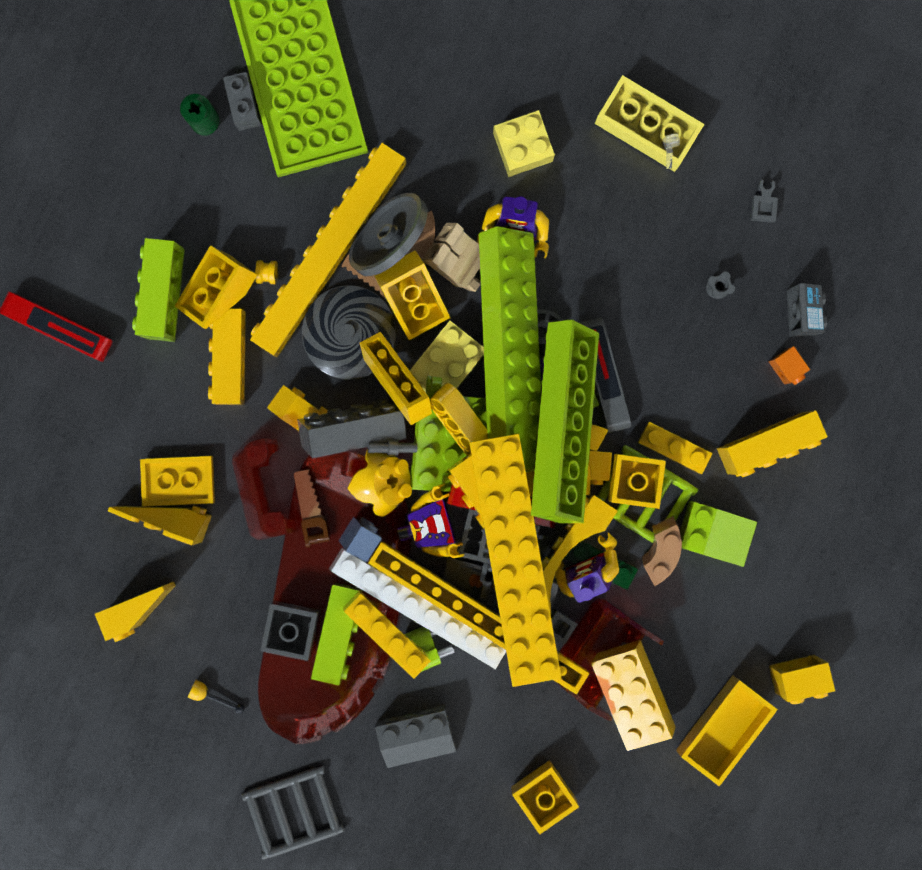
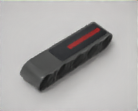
(607, 382)

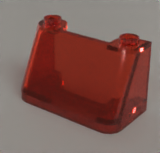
(247, 467)

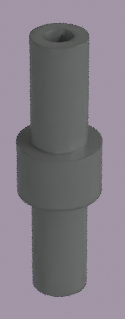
(392, 447)

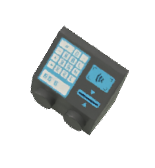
(806, 310)

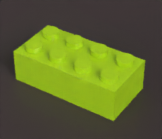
(159, 290)

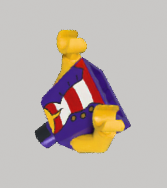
(521, 216)
(431, 525)
(591, 575)

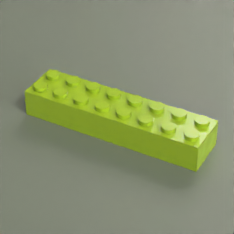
(565, 422)

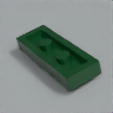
(584, 551)

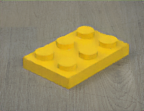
(177, 481)

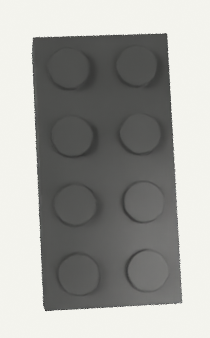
(351, 428)

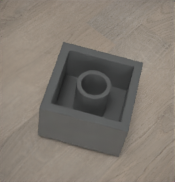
(290, 630)

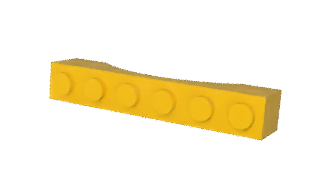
(596, 520)

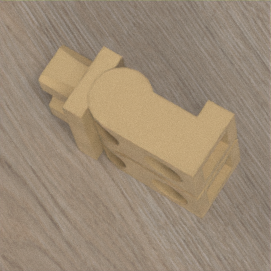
(455, 257)

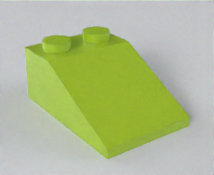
(716, 533)

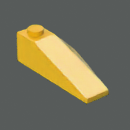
(177, 522)

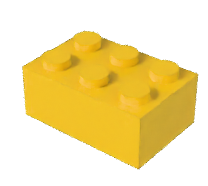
(412, 295)

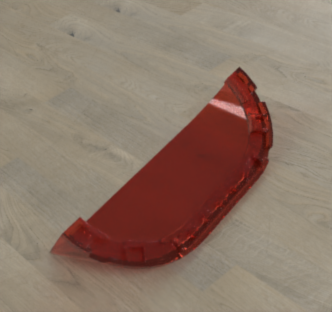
(287, 695)

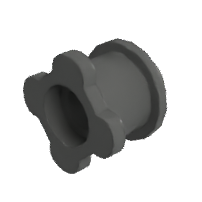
(725, 283)

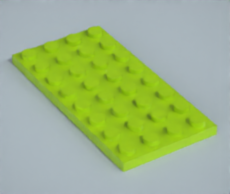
(299, 82)

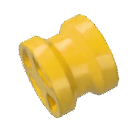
(266, 272)

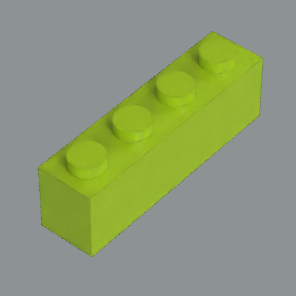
(336, 637)

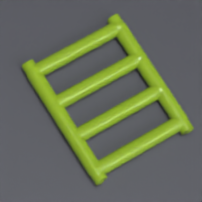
(639, 526)

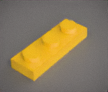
(675, 448)

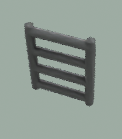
(313, 835)

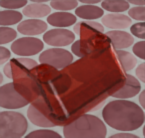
(600, 630)

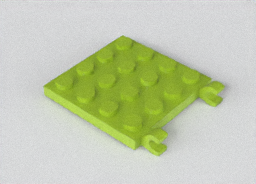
(436, 446)

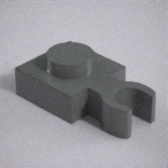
(764, 206)

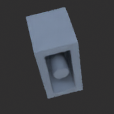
(360, 538)

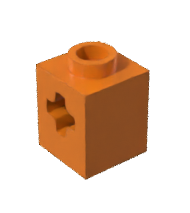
(789, 366)

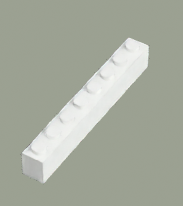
(416, 607)

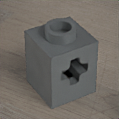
(562, 625)

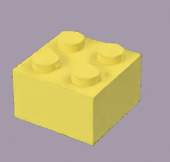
(523, 143)

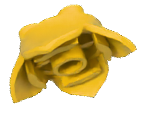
(382, 482)

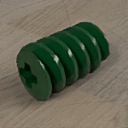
(199, 114)

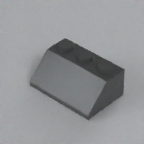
(415, 736)

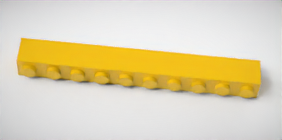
(328, 250)
(460, 605)

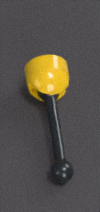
(200, 691)

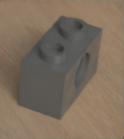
(242, 101)

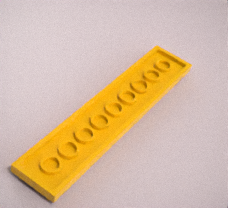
(515, 559)

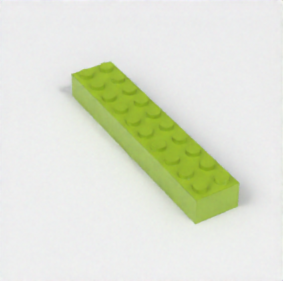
(511, 337)

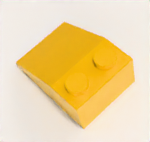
(214, 287)
(122, 619)

